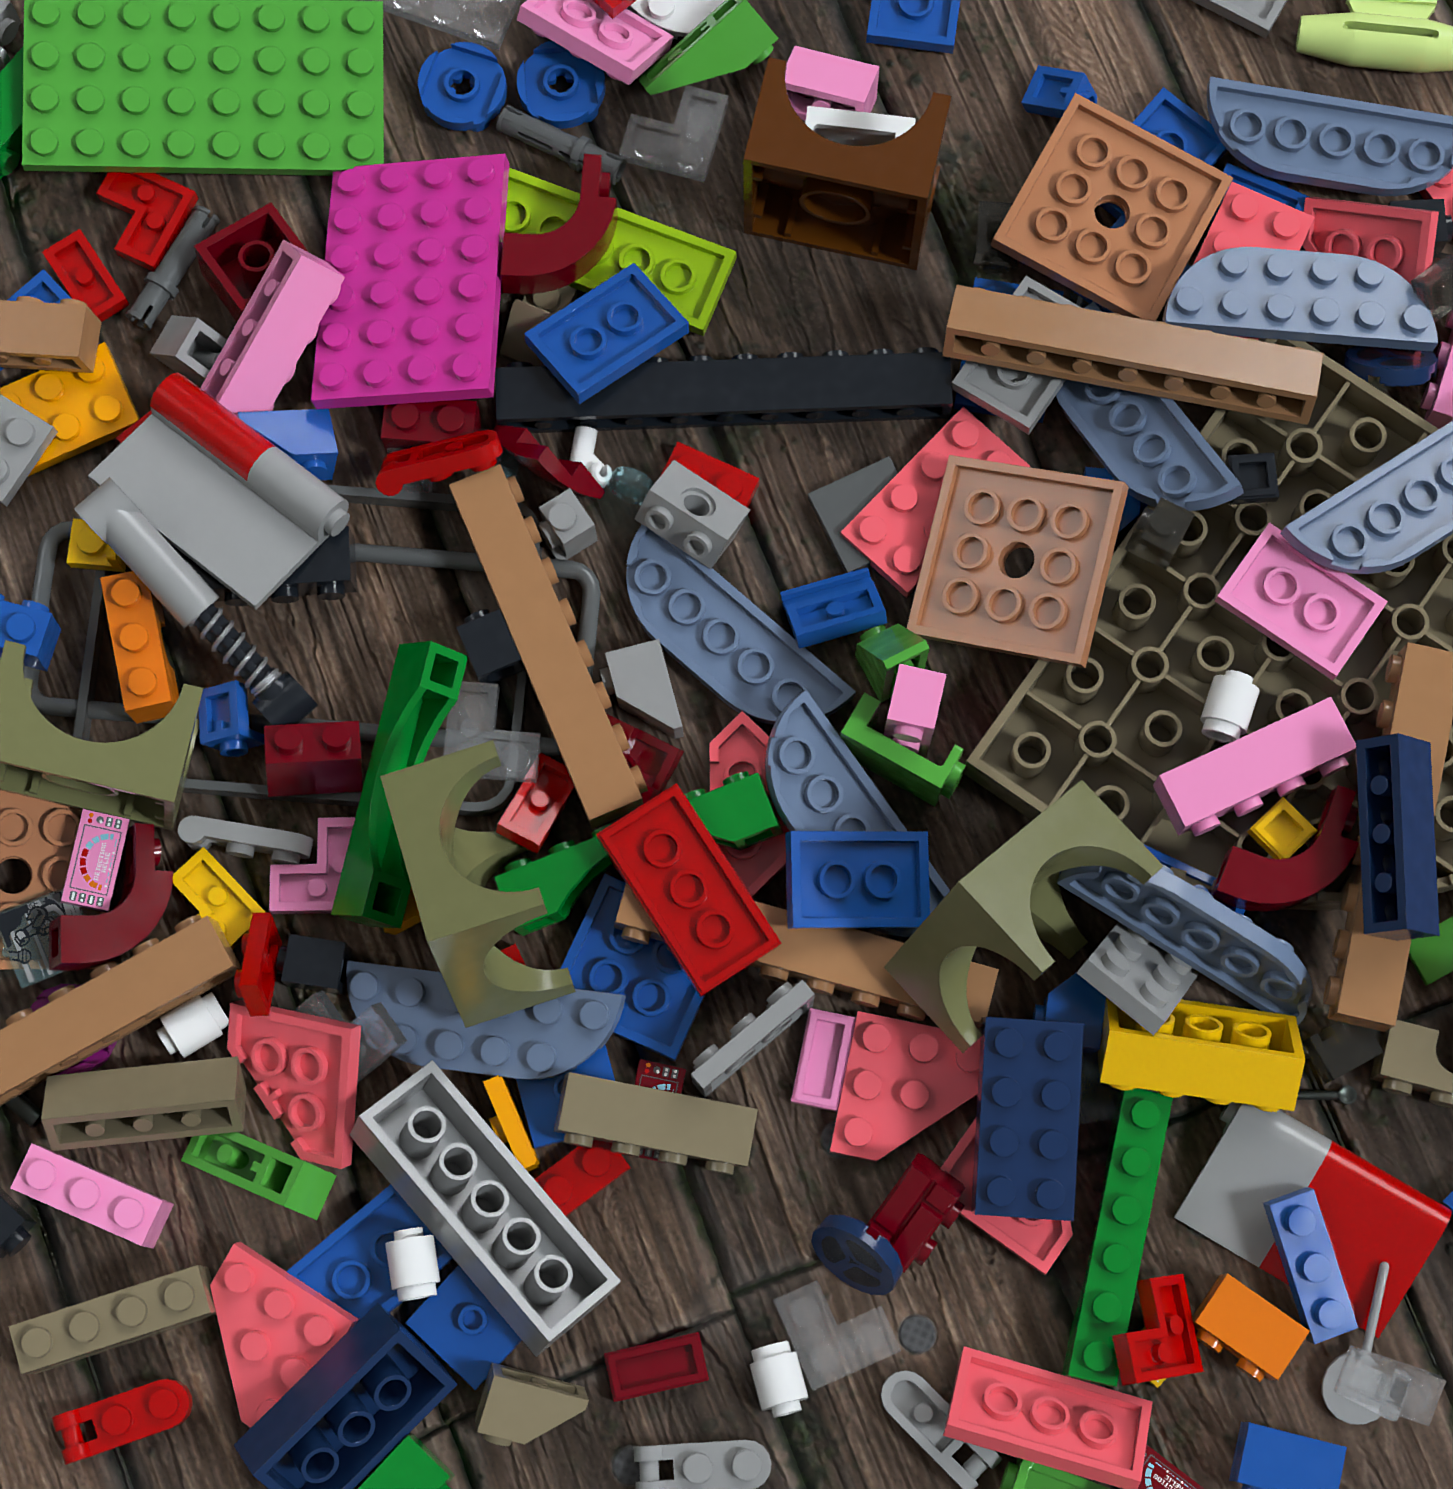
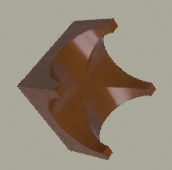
(838, 195)

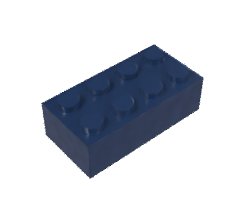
(1027, 1118)
(347, 1409)

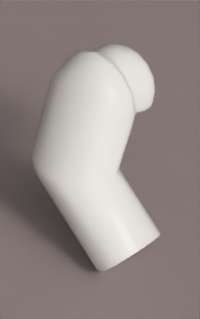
(583, 451)

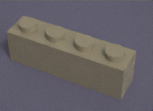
(144, 1103)
(655, 1121)
(113, 1320)

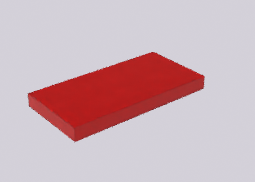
(688, 889)

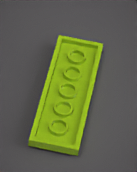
(679, 264)

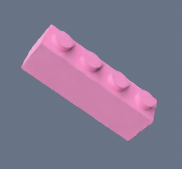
(273, 331)
(1255, 766)

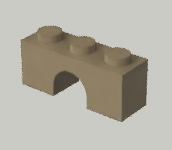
(1412, 1064)

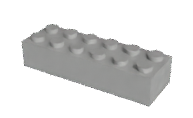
(484, 1207)

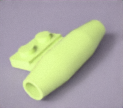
(1380, 36)

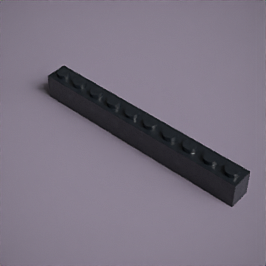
(735, 392)

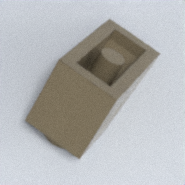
(524, 1405)

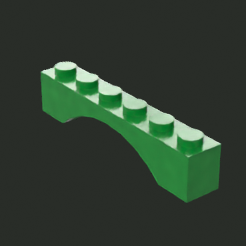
(418, 699)
(733, 814)
(1119, 1235)

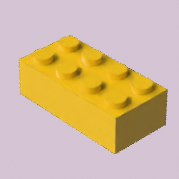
(1206, 1054)

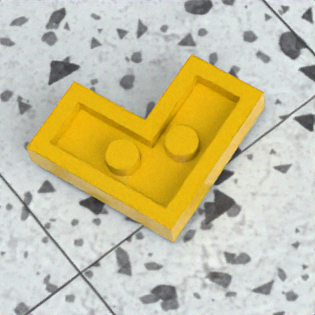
(217, 895)

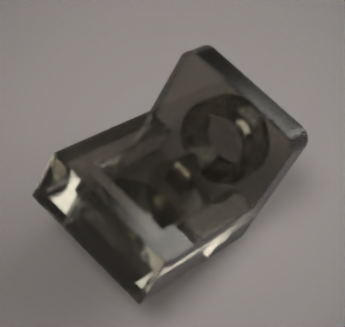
(1435, 286)

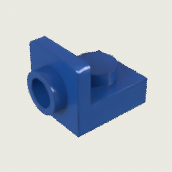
(1054, 89)
(226, 720)

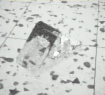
(1389, 1386)

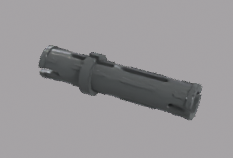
(557, 142)
(163, 282)

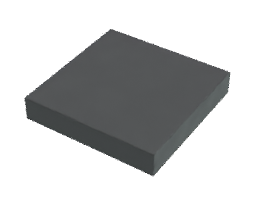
(843, 500)

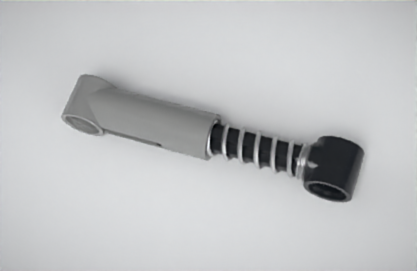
(190, 600)

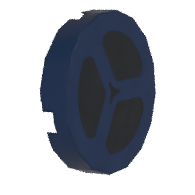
(1392, 365)
(857, 1256)

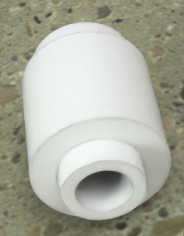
(1229, 706)
(192, 1025)
(413, 1264)
(778, 1379)

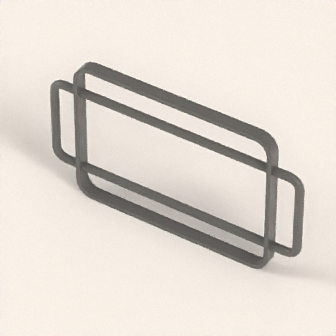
(87, 709)

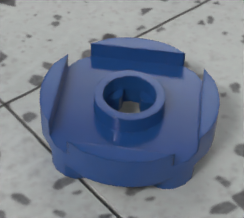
(558, 109)
(466, 111)

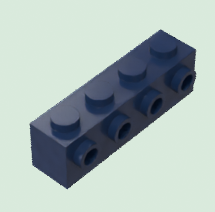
(1397, 837)

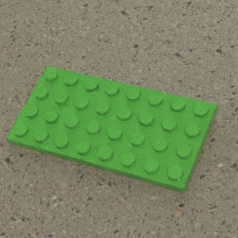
(203, 86)

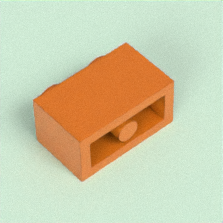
(1248, 1329)

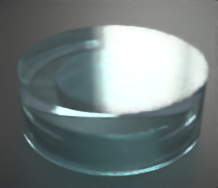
(629, 484)

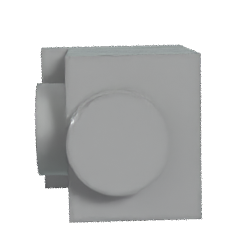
(566, 526)

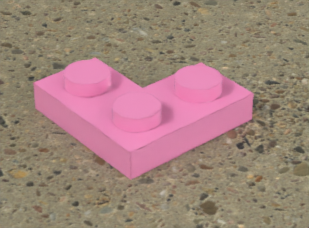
(312, 886)

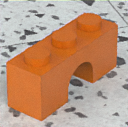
(139, 652)

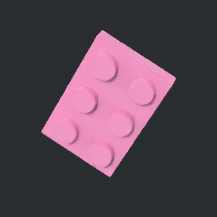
(618, 45)
(1300, 603)

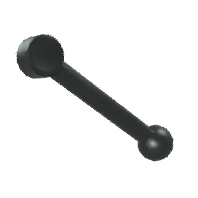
(1344, 1095)

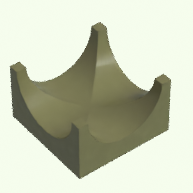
(123, 778)
(448, 884)
(1012, 905)

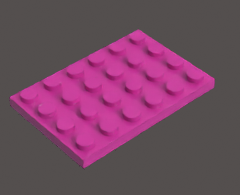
(418, 282)

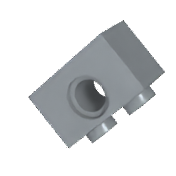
(692, 514)

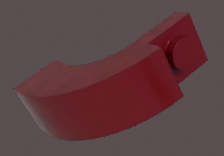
(566, 254)
(1278, 884)
(93, 940)

